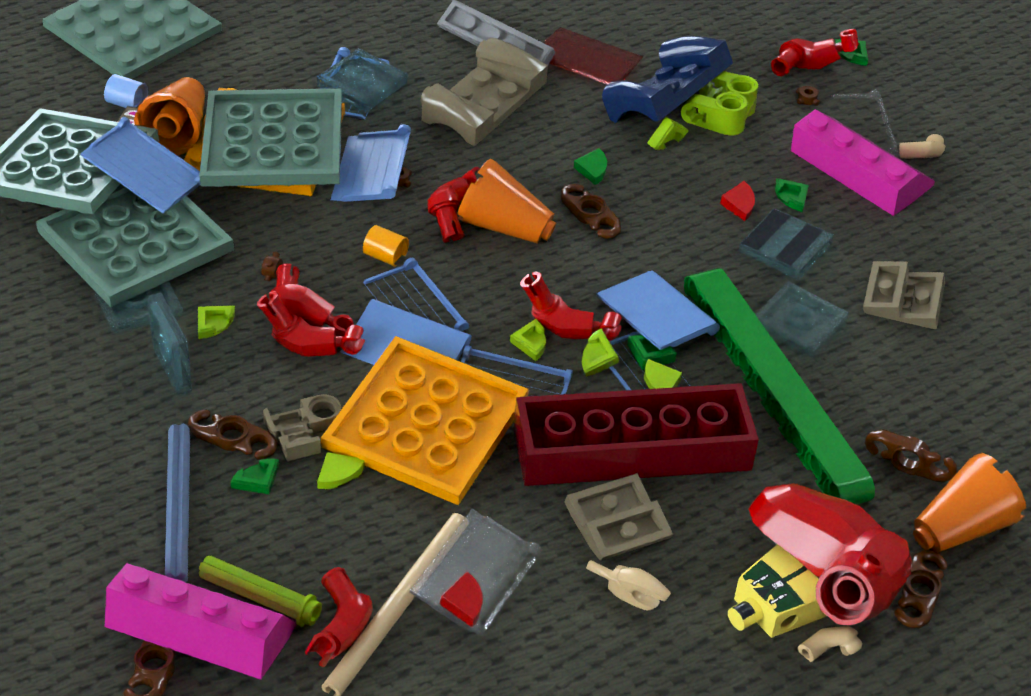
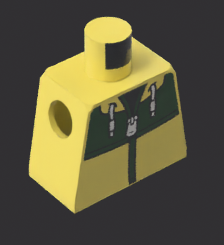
(776, 595)

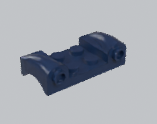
(686, 68)

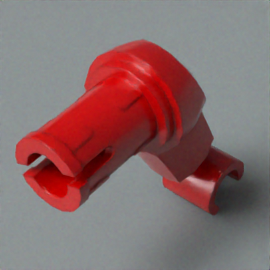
(812, 55)
(445, 202)
(307, 303)
(562, 320)
(304, 339)
(350, 618)

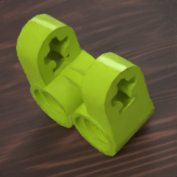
(723, 108)

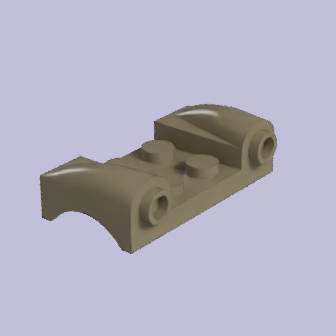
(488, 93)

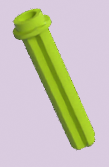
(260, 590)

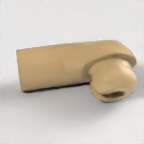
(930, 148)
(826, 638)

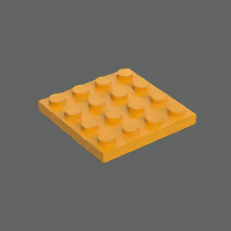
(425, 419)

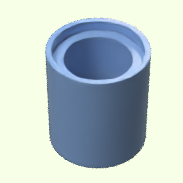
(124, 91)

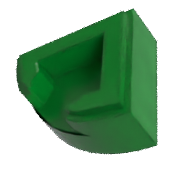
(859, 55)
(592, 166)
(792, 193)
(643, 350)
(256, 478)

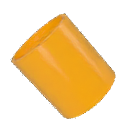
(385, 245)

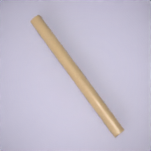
(387, 614)

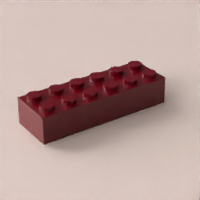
(633, 433)

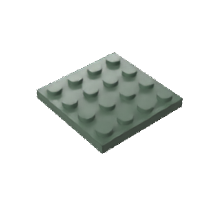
(131, 34)
(272, 137)
(45, 162)
(132, 244)

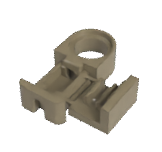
(296, 427)

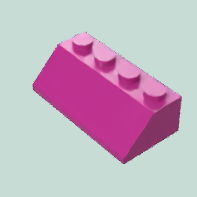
(858, 162)
(195, 621)

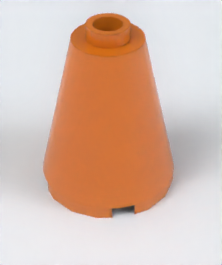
(175, 113)
(505, 206)
(970, 506)

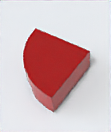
(739, 200)
(464, 599)

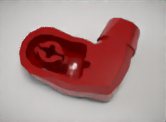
(841, 544)

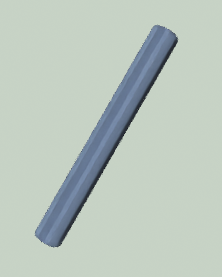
(177, 502)

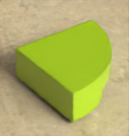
(666, 132)
(214, 319)
(530, 339)
(598, 354)
(661, 376)
(339, 470)

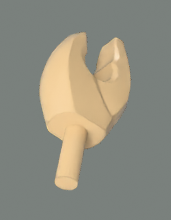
(632, 585)

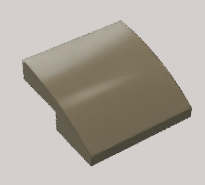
(888, 292)
(618, 517)

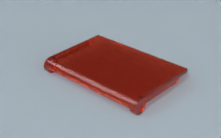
(590, 57)

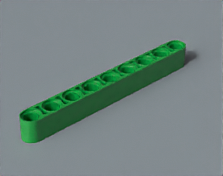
(781, 388)

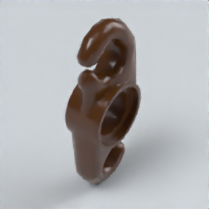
(587, 200)
(213, 433)
(924, 467)
(922, 603)
(154, 678)

